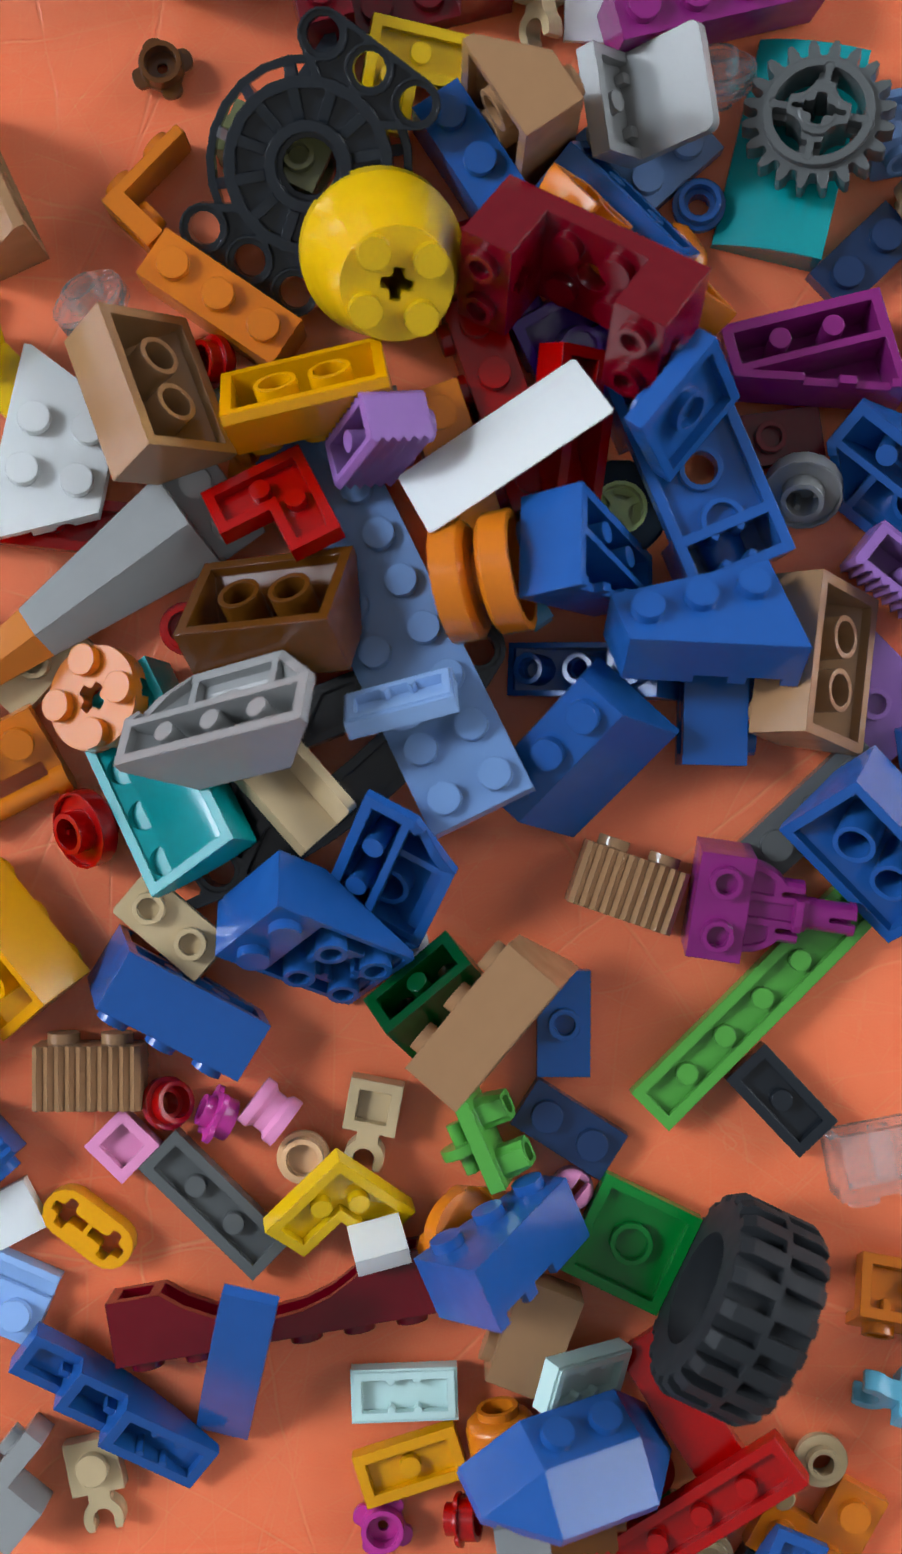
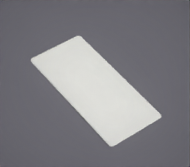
(504, 444)

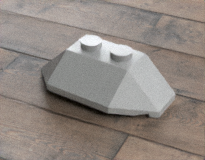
(221, 724)

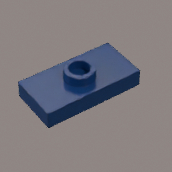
(565, 1030)

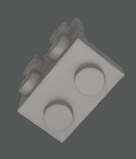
(649, 96)

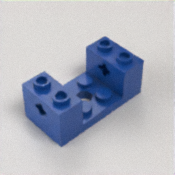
(716, 522)

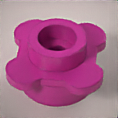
(216, 1115)
(382, 1540)

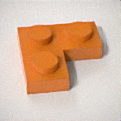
(842, 1518)

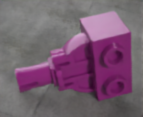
(749, 905)

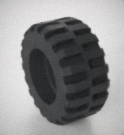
(741, 1311)

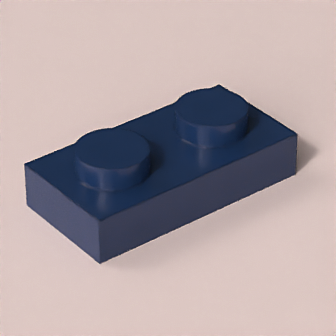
(861, 257)
(568, 1128)

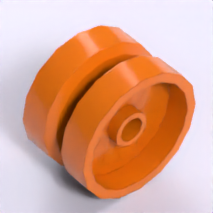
(478, 577)

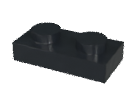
(780, 1098)

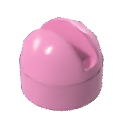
(573, 1174)

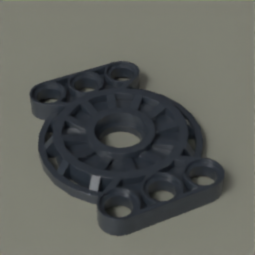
(319, 106)

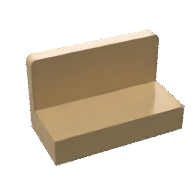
(300, 800)

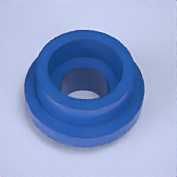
(703, 190)

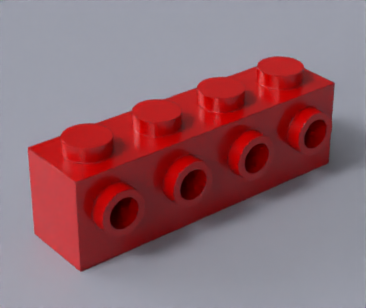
(487, 380)

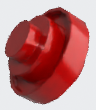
(85, 828)

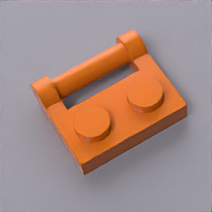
(22, 745)

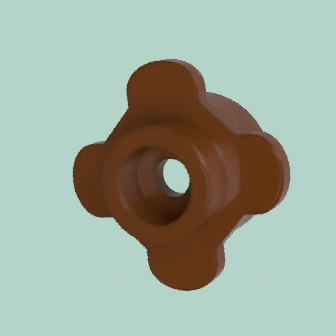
(158, 53)

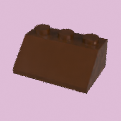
(273, 606)

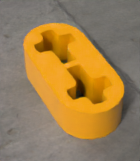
(82, 1236)

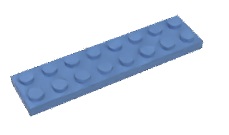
(452, 763)

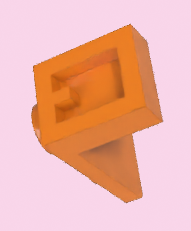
(129, 189)

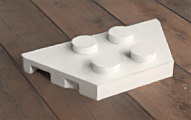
(48, 452)

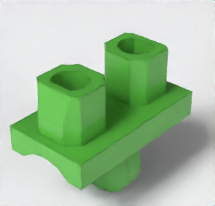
(480, 1143)

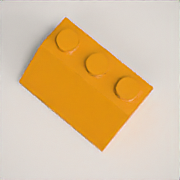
(298, 395)
(34, 956)

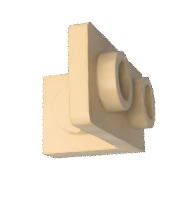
(170, 928)

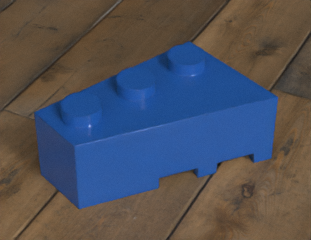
(576, 551)
(708, 625)

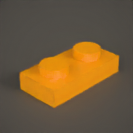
(409, 1463)

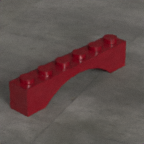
(168, 1322)

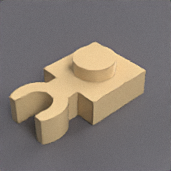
(372, 1112)
(95, 1475)

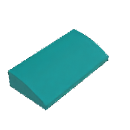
(768, 221)
(170, 827)

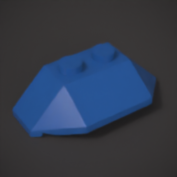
(870, 462)
(395, 867)
(570, 1470)

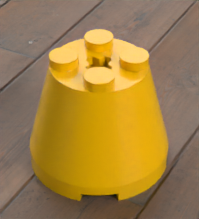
(381, 253)

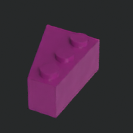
(817, 354)

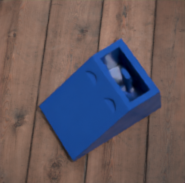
(306, 931)

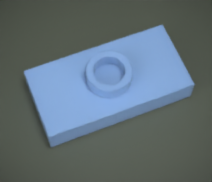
(401, 703)

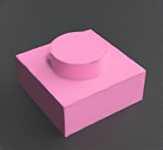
(123, 1144)

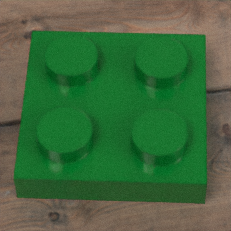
(633, 1242)

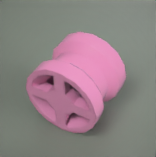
(269, 1111)

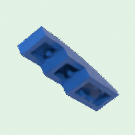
(236, 1360)
(126, 1411)

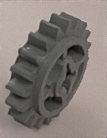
(824, 76)

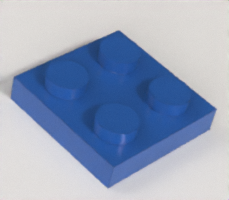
(682, 404)

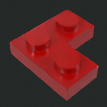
(277, 491)

